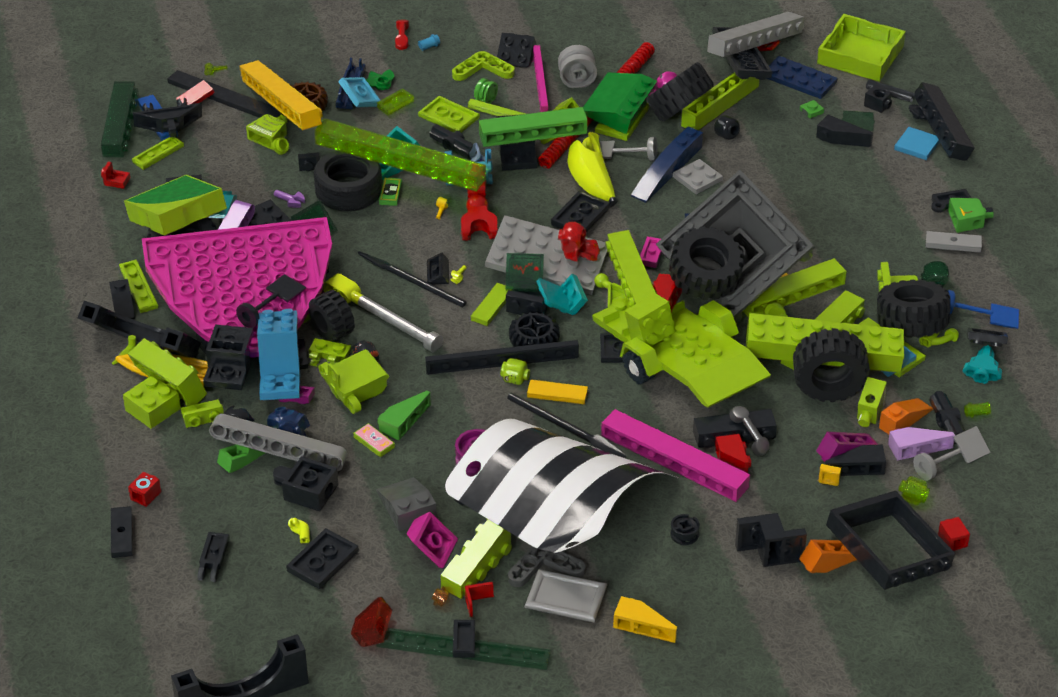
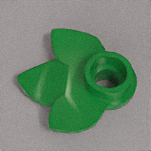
(380, 81)

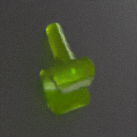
(209, 68)

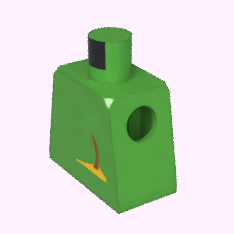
(968, 213)

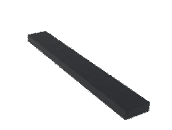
(225, 96)
(496, 357)

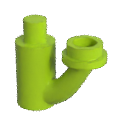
(950, 335)

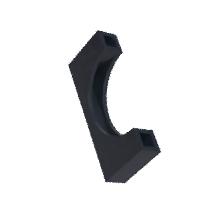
(109, 321)

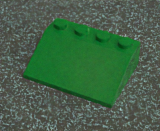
(619, 100)

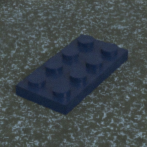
(801, 77)

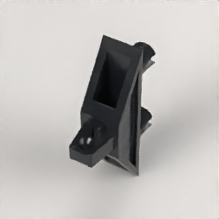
(168, 119)

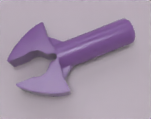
(293, 200)

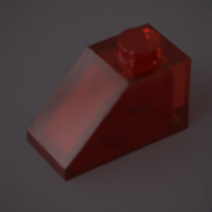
(372, 623)

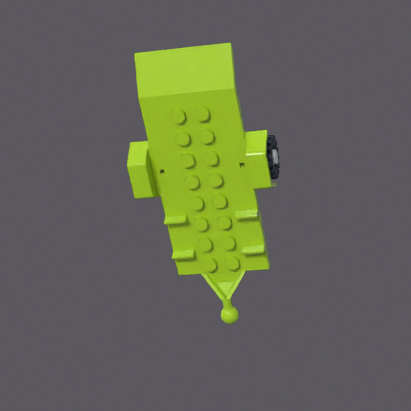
(697, 354)

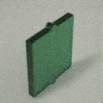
(860, 119)

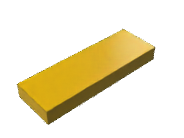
(557, 391)

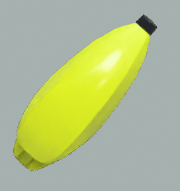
(589, 169)

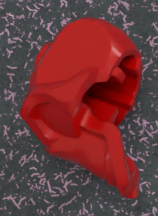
(575, 243)

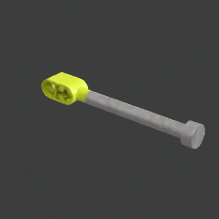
(351, 292)

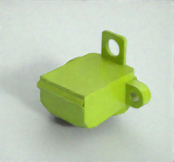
(355, 379)

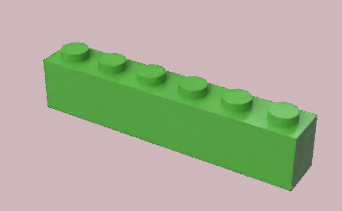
(532, 126)

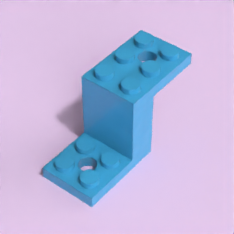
(278, 354)

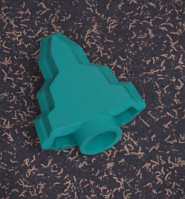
(983, 366)

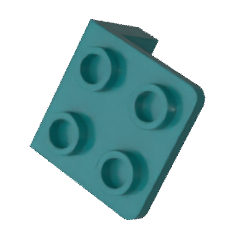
(567, 298)

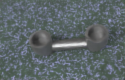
(761, 444)

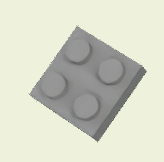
(697, 176)

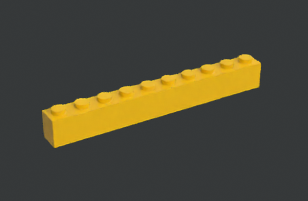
(281, 95)

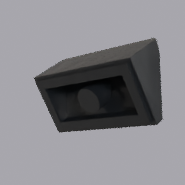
(438, 269)

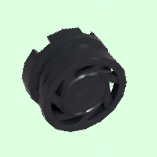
(684, 529)

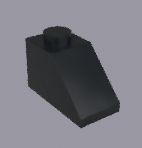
(122, 298)

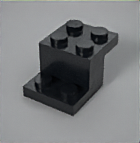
(517, 155)
(228, 357)
(770, 539)

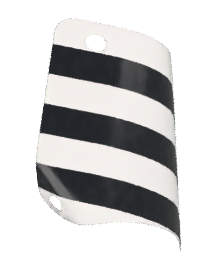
(542, 484)

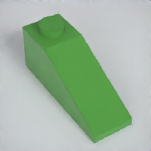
(403, 415)

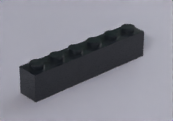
(943, 121)

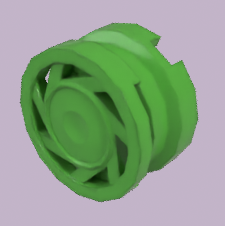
(486, 91)

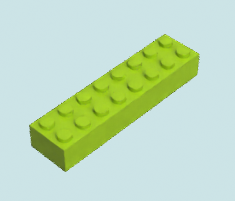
(779, 335)

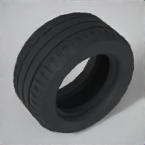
(344, 195)

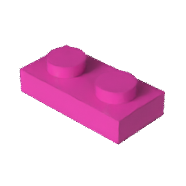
(651, 253)

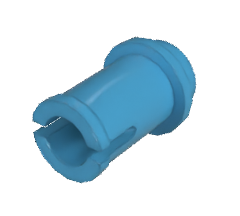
(429, 42)

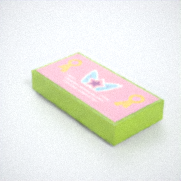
(374, 440)

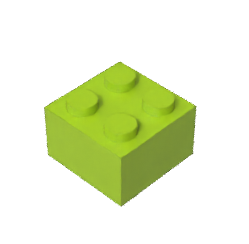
(650, 320)
(151, 401)

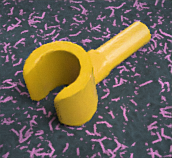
(442, 204)

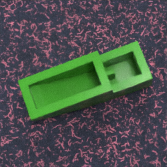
(237, 457)

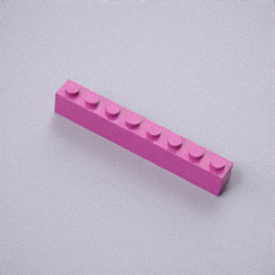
(675, 455)

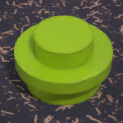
(280, 145)

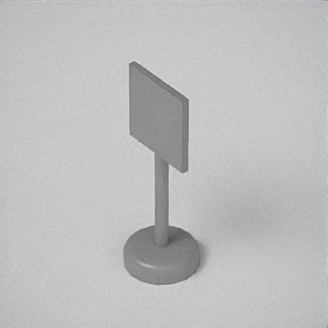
(608, 149)
(969, 443)

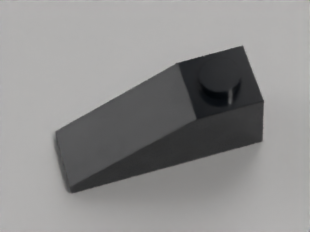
(844, 133)
(861, 461)

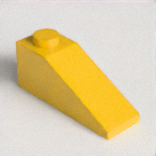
(641, 619)

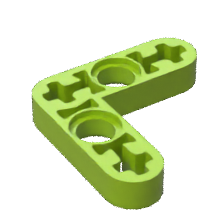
(482, 60)

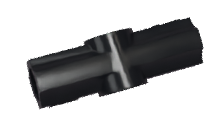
(451, 140)
(946, 415)

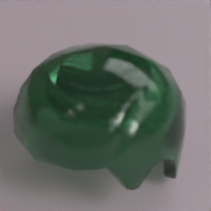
(936, 272)

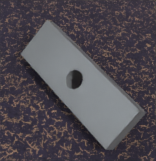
(953, 241)

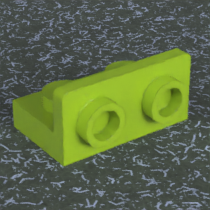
(201, 413)

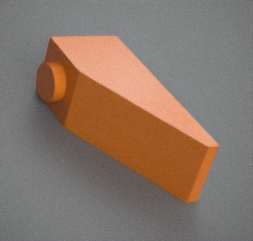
(903, 414)
(825, 556)

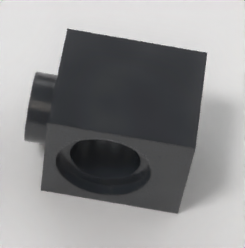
(878, 99)

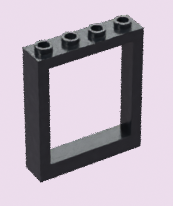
(844, 518)

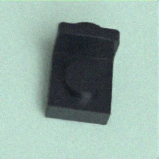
(308, 161)

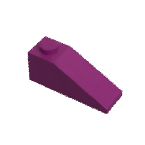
(840, 442)

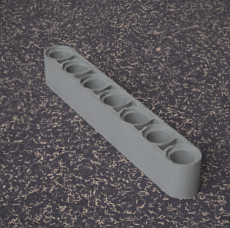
(268, 439)

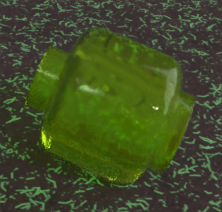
(914, 490)

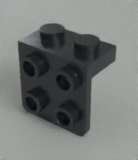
(516, 49)
(525, 301)

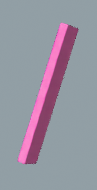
(540, 79)

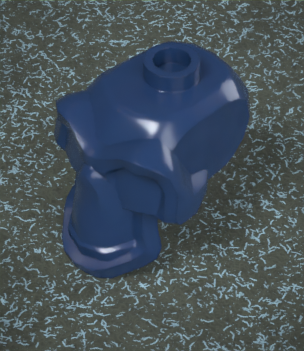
(289, 421)

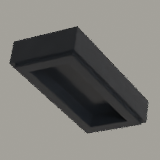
(464, 639)

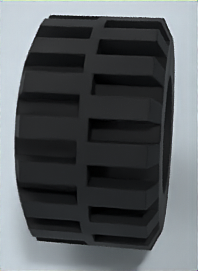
(331, 316)

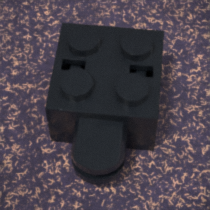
(307, 483)

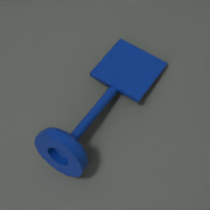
(999, 314)

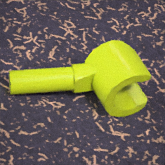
(457, 275)

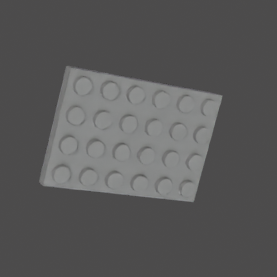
(531, 238)

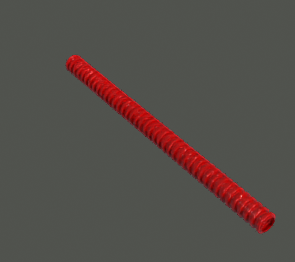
(561, 144)

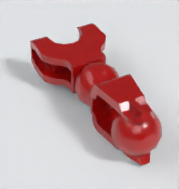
(478, 216)

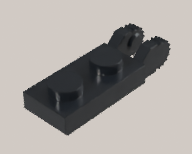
(213, 554)

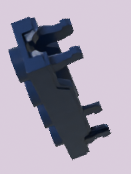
(343, 100)

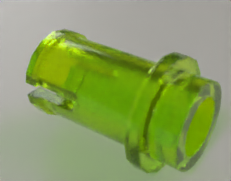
(977, 409)

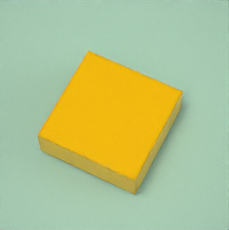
(829, 475)

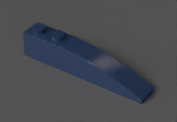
(669, 161)

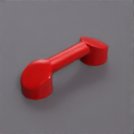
(402, 40)

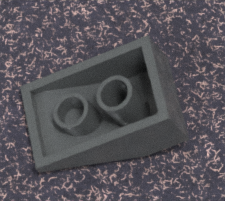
(406, 502)

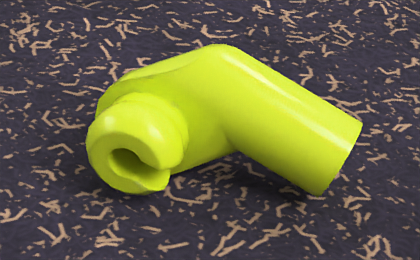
(301, 529)

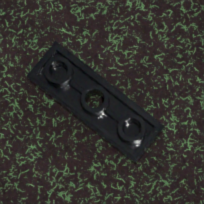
(121, 532)

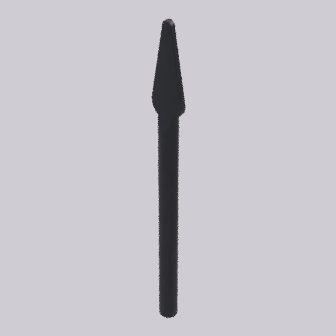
(409, 277)
(596, 441)

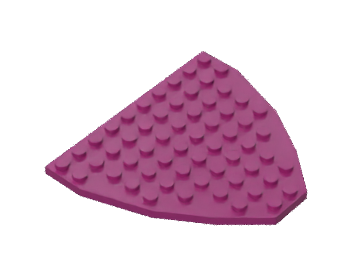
(217, 270)

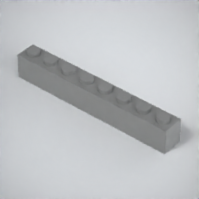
(755, 34)

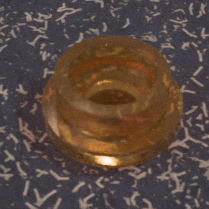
(440, 596)

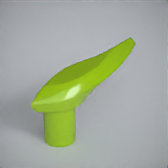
(131, 344)

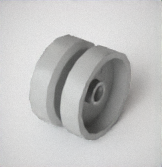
(577, 66)

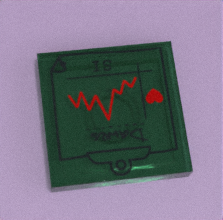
(523, 271)

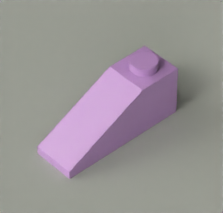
(913, 441)

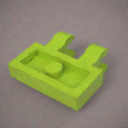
(329, 350)

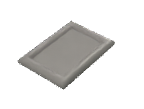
(566, 595)

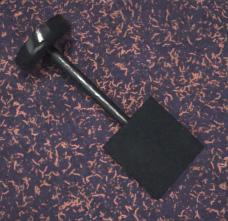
(283, 287)

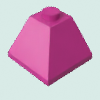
(432, 538)

